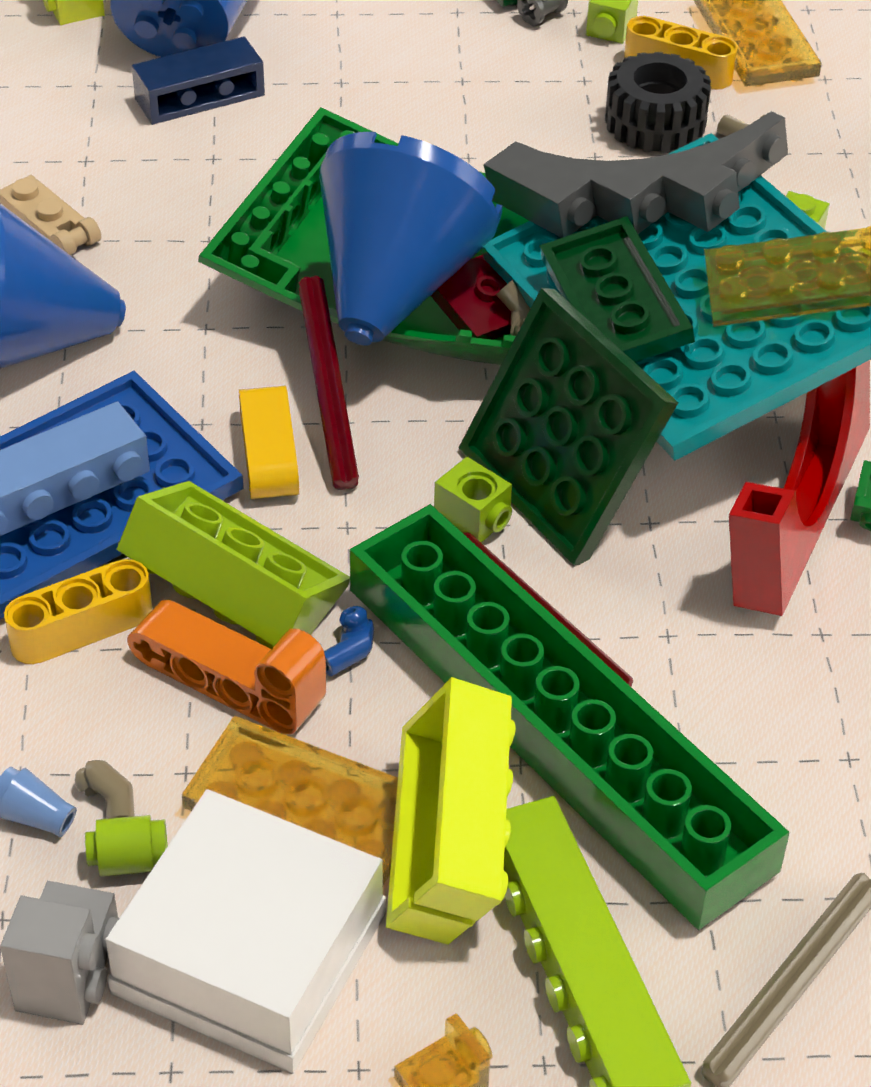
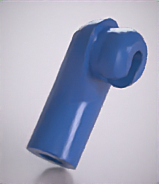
(354, 643)

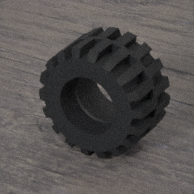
(657, 101)

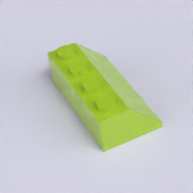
(230, 562)

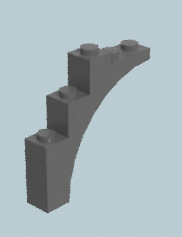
(691, 184)

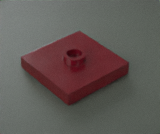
(472, 301)

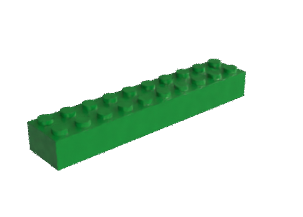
(573, 717)

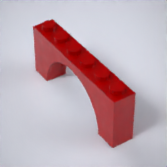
(779, 527)

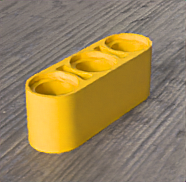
(709, 50)
(268, 442)
(78, 611)

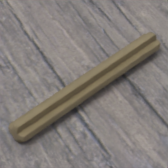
(788, 983)

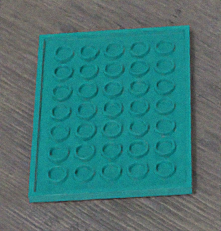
(730, 369)

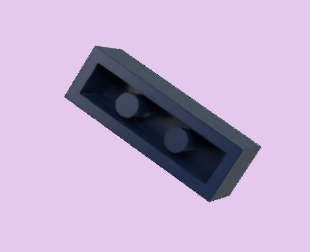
(198, 80)

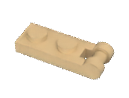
(49, 214)

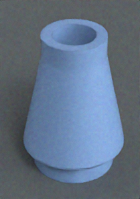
(33, 803)

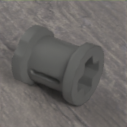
(542, 8)

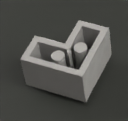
(59, 951)

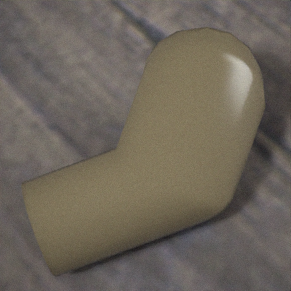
(516, 304)
(114, 787)

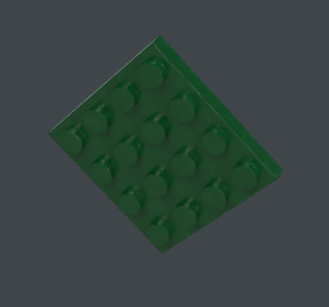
(567, 425)

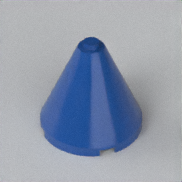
(398, 227)
(48, 296)

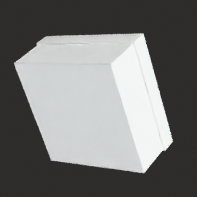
(247, 929)

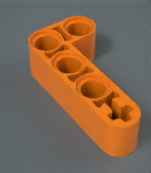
(263, 683)

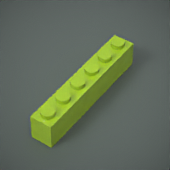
(584, 955)

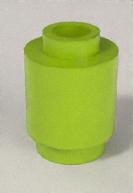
(126, 845)

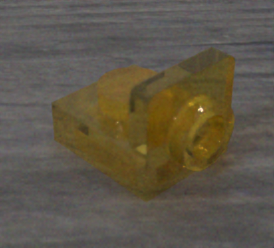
(452, 1061)

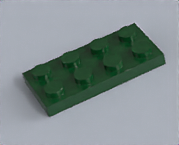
(618, 288)

